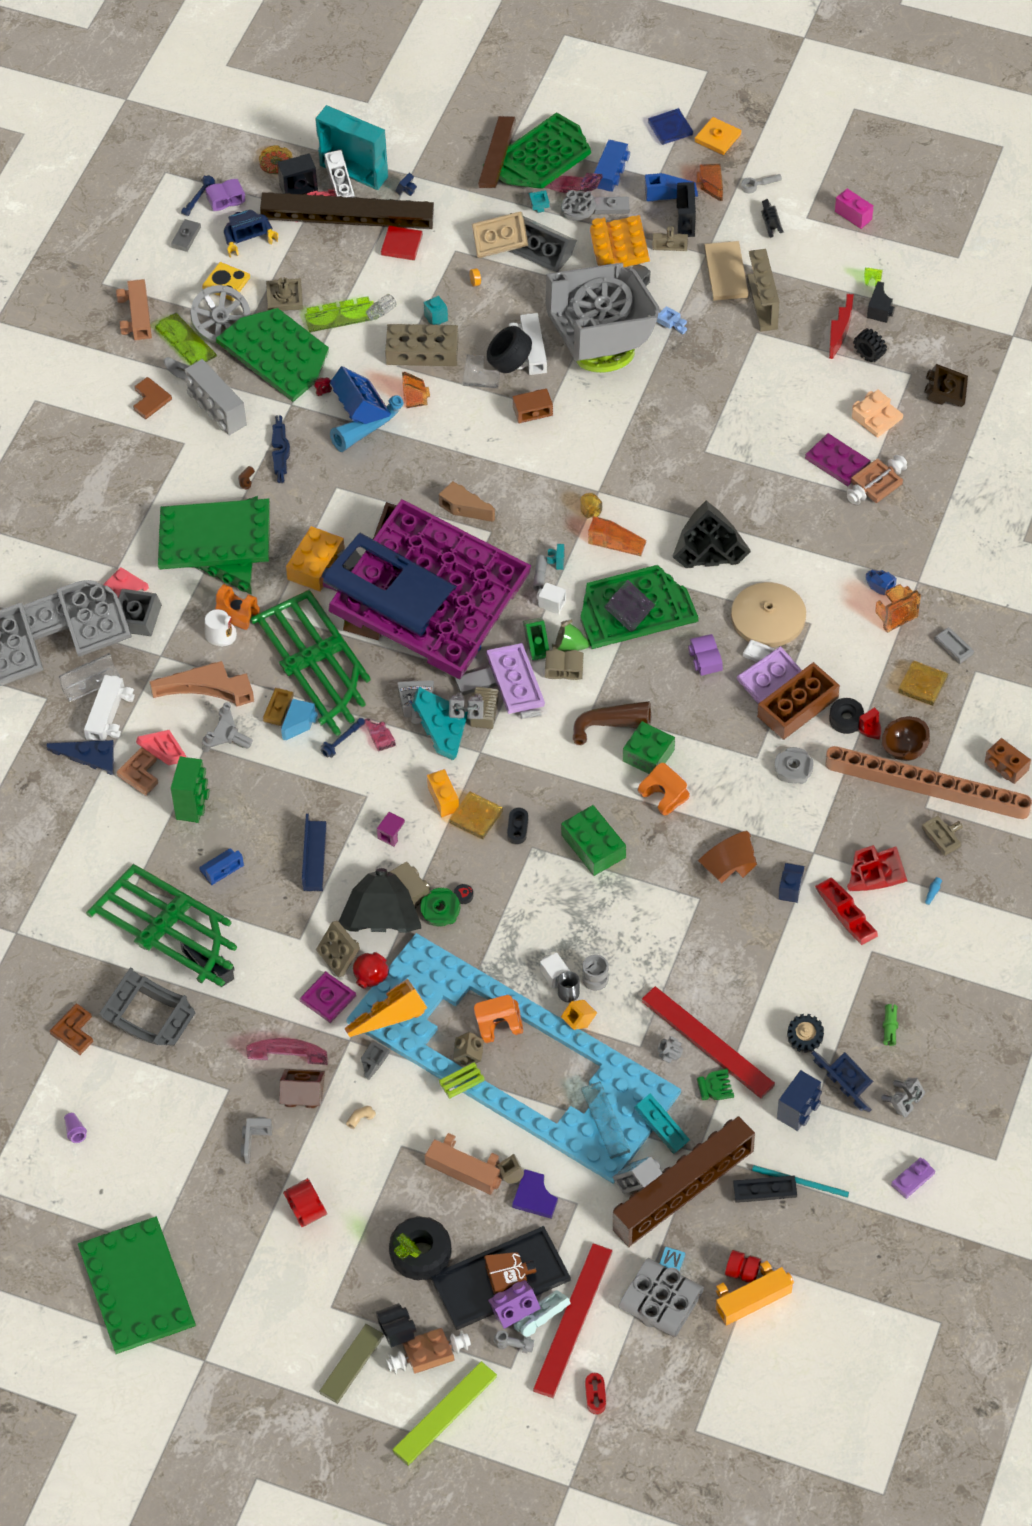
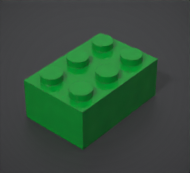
(189, 789)
(593, 840)

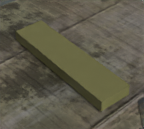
(351, 1363)

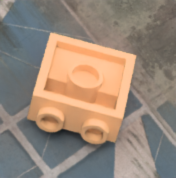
(876, 413)

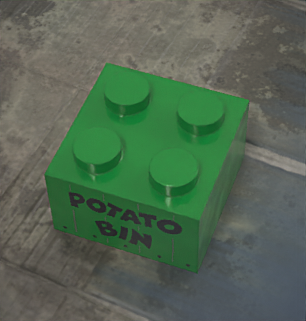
(648, 748)

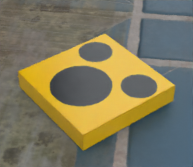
(227, 276)

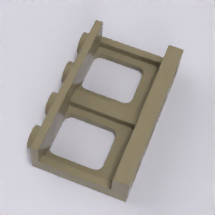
(763, 291)

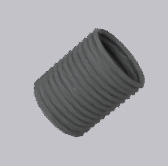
(568, 979)

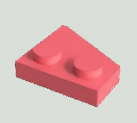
(125, 580)
(162, 746)

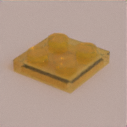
(923, 683)
(476, 815)

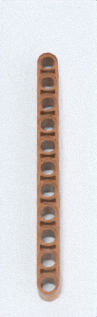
(935, 788)

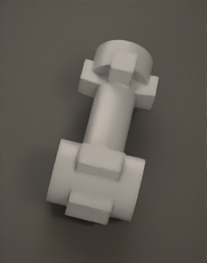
(502, 1341)

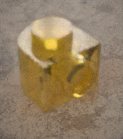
(590, 505)

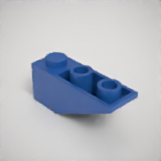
(663, 186)

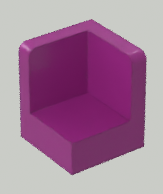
(389, 828)

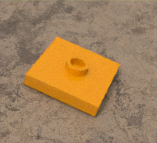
(718, 135)

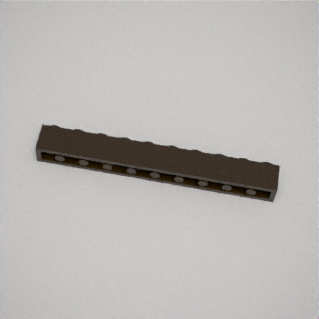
(347, 210)

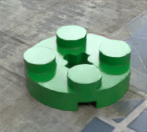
(433, 900)

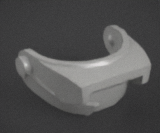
(173, 366)

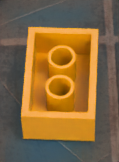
(313, 556)

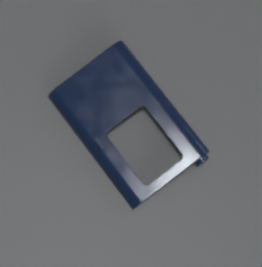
(408, 600)

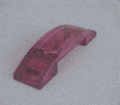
(567, 183)
(287, 1046)

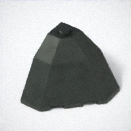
(709, 540)
(380, 904)

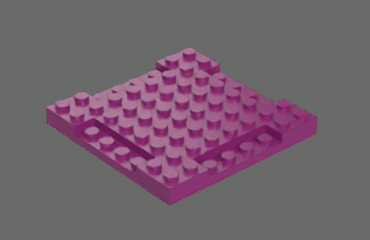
(483, 578)

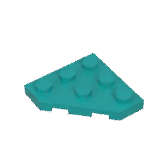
(443, 730)

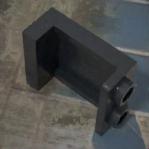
(686, 208)

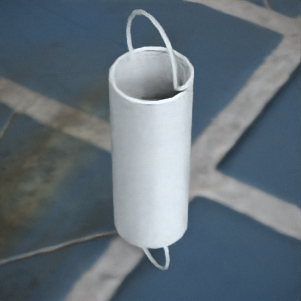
(531, 713)

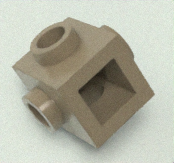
(468, 1049)

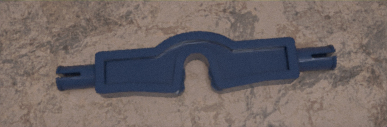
(280, 456)

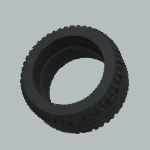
(509, 349)

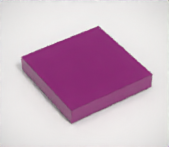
(327, 997)

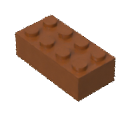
(798, 700)

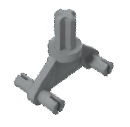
(225, 732)

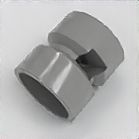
(595, 972)

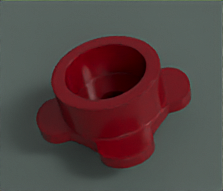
(319, 383)

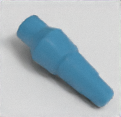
(933, 890)

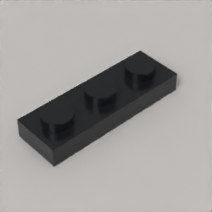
(764, 1189)

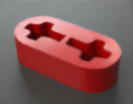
(600, 1393)

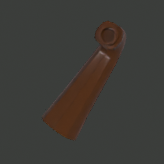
(618, 716)

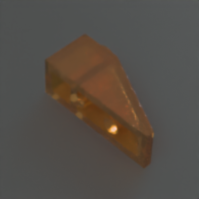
(615, 537)

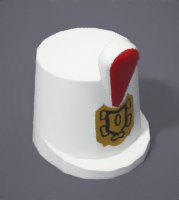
(219, 628)

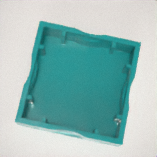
(360, 143)

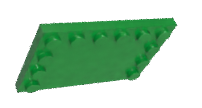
(214, 534)
(136, 1285)

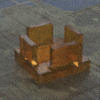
(902, 609)

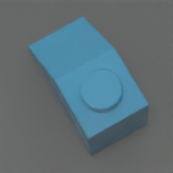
(298, 719)

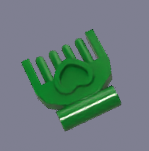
(713, 1086)

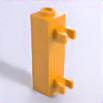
(753, 1295)

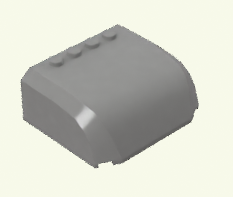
(585, 337)

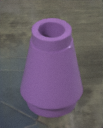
(75, 1130)

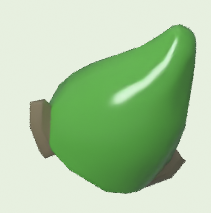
(570, 638)

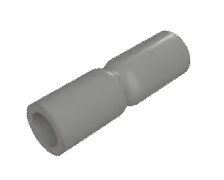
(540, 570)

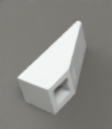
(338, 174)

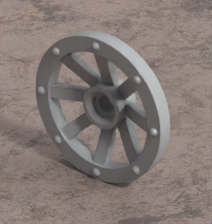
(603, 304)
(217, 311)

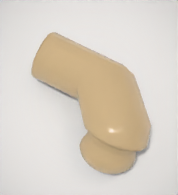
(358, 1114)

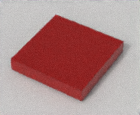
(401, 243)

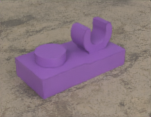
(913, 1177)

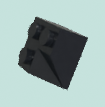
(297, 175)

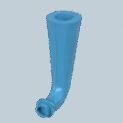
(352, 432)

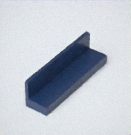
(314, 855)

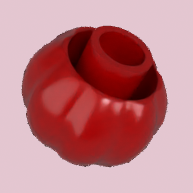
(370, 969)

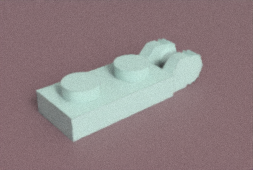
(549, 1306)

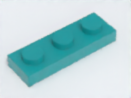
(661, 1123)

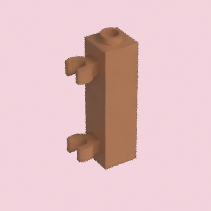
(139, 310)
(463, 1166)

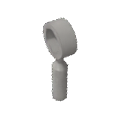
(763, 181)

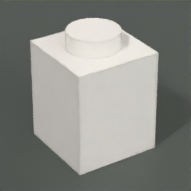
(551, 598)
(551, 968)

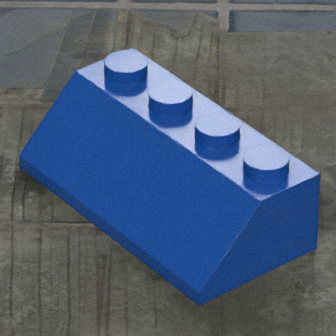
(358, 396)

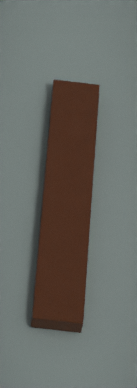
(497, 152)

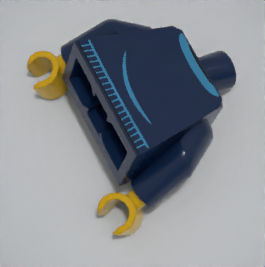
(246, 226)

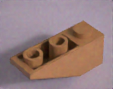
(463, 503)

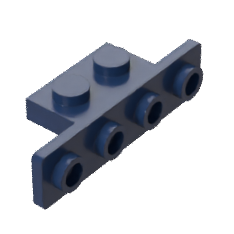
(849, 1075)

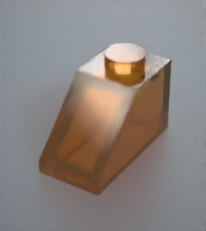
(711, 180)
(414, 390)

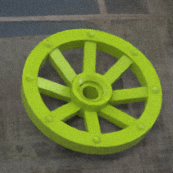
(607, 363)

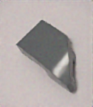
(373, 1058)

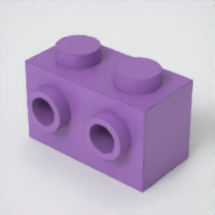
(514, 1303)

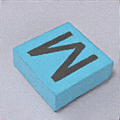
(672, 1258)

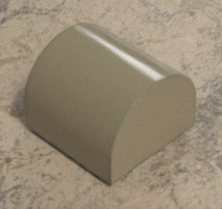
(511, 1169)

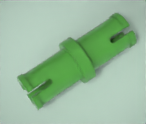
(890, 1024)

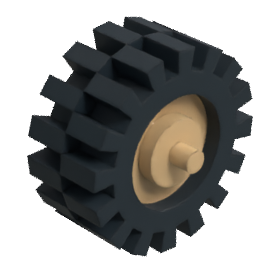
(805, 1033)

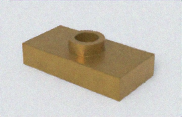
(278, 706)

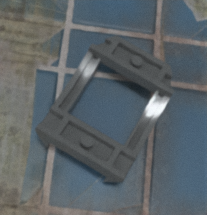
(125, 993)

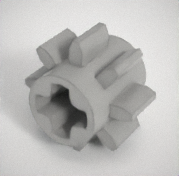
(670, 1049)

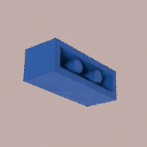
(612, 164)

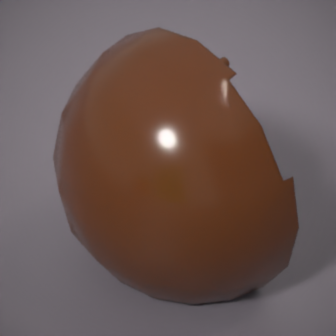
(906, 738)

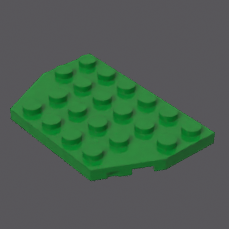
(544, 153)
(276, 350)
(671, 608)

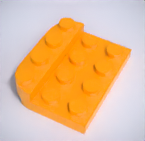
(619, 241)

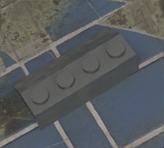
(546, 246)

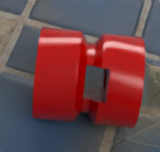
(741, 1266)

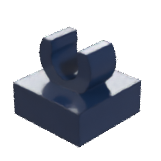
(406, 185)

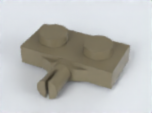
(670, 241)
(943, 834)

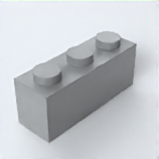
(637, 1174)

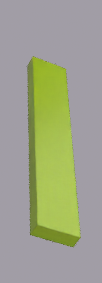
(444, 1413)

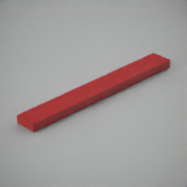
(708, 1042)
(572, 1321)

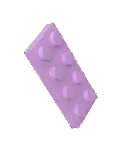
(515, 678)

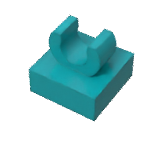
(539, 201)
(558, 556)

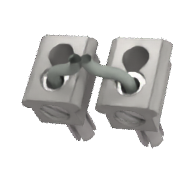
(474, 703)
(902, 1101)

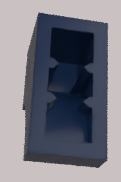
(791, 882)

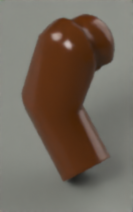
(244, 478)

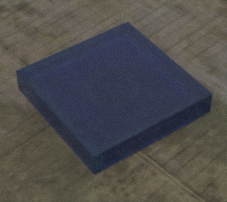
(670, 126)

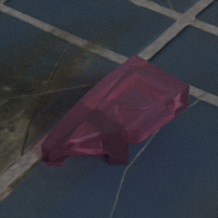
(380, 735)

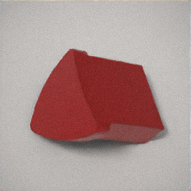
(870, 725)

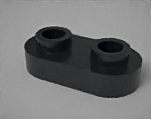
(517, 827)

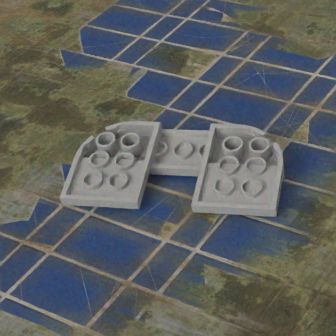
(84, 607)

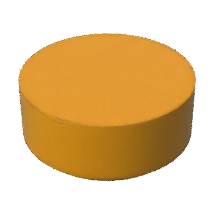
(475, 277)

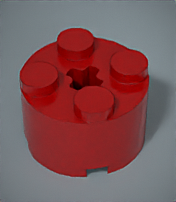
(305, 1202)

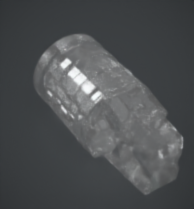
(381, 307)

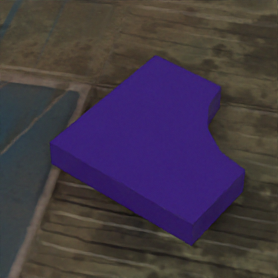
(533, 1196)

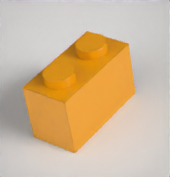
(442, 792)

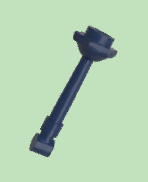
(206, 181)
(328, 749)

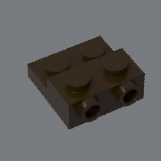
(946, 386)

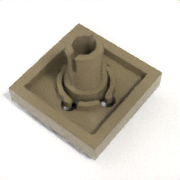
(284, 291)
(340, 945)

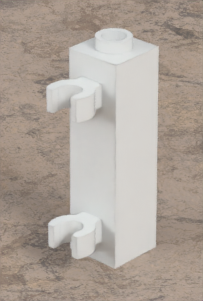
(537, 359)
(105, 707)

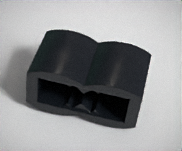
(396, 1324)

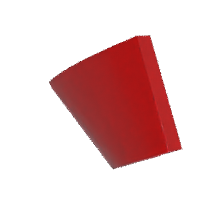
(876, 870)

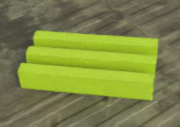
(460, 1077)

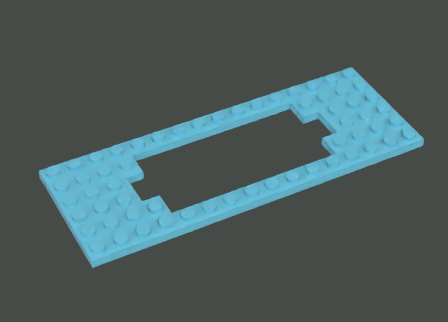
(444, 976)

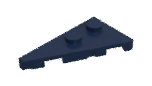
(91, 753)

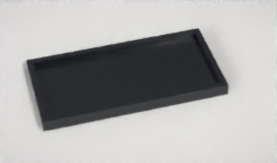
(467, 1288)

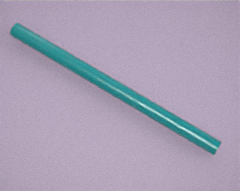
(802, 1181)

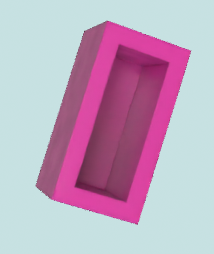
(854, 208)

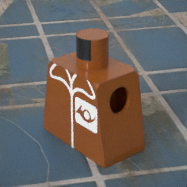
(506, 1270)

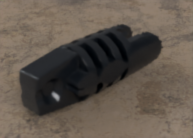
(771, 218)

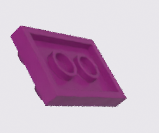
(837, 459)

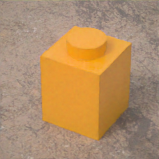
(578, 1014)

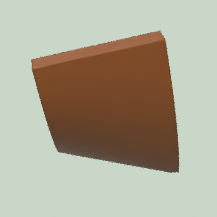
(729, 856)

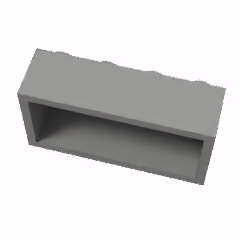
(215, 397)

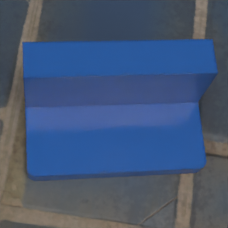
(222, 866)

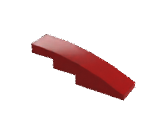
(840, 327)
(846, 911)

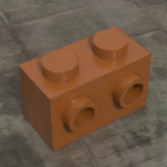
(532, 405)
(1007, 760)

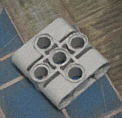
(667, 1317)

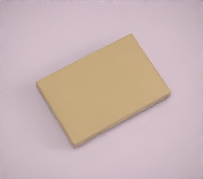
(500, 234)

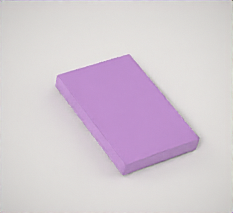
(768, 674)

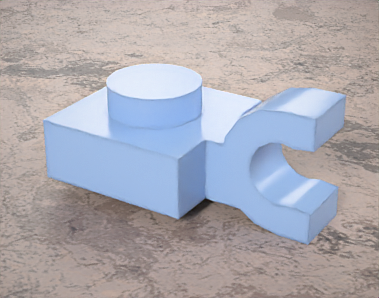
(669, 318)

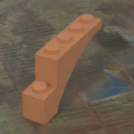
(206, 680)

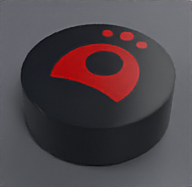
(464, 893)

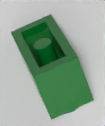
(536, 638)

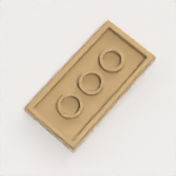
(726, 270)

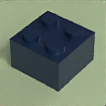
(799, 1100)

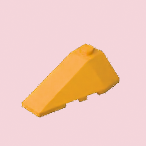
(400, 1005)

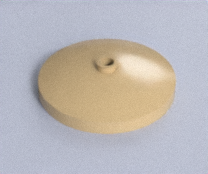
(768, 614)

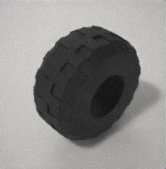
(430, 1263)

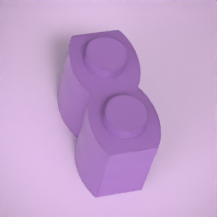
(225, 194)
(705, 654)

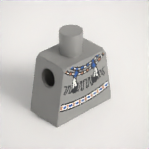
(406, 695)

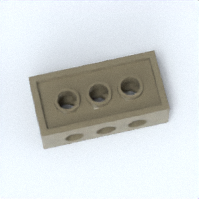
(421, 345)

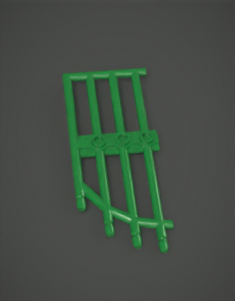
(314, 654)
(165, 920)

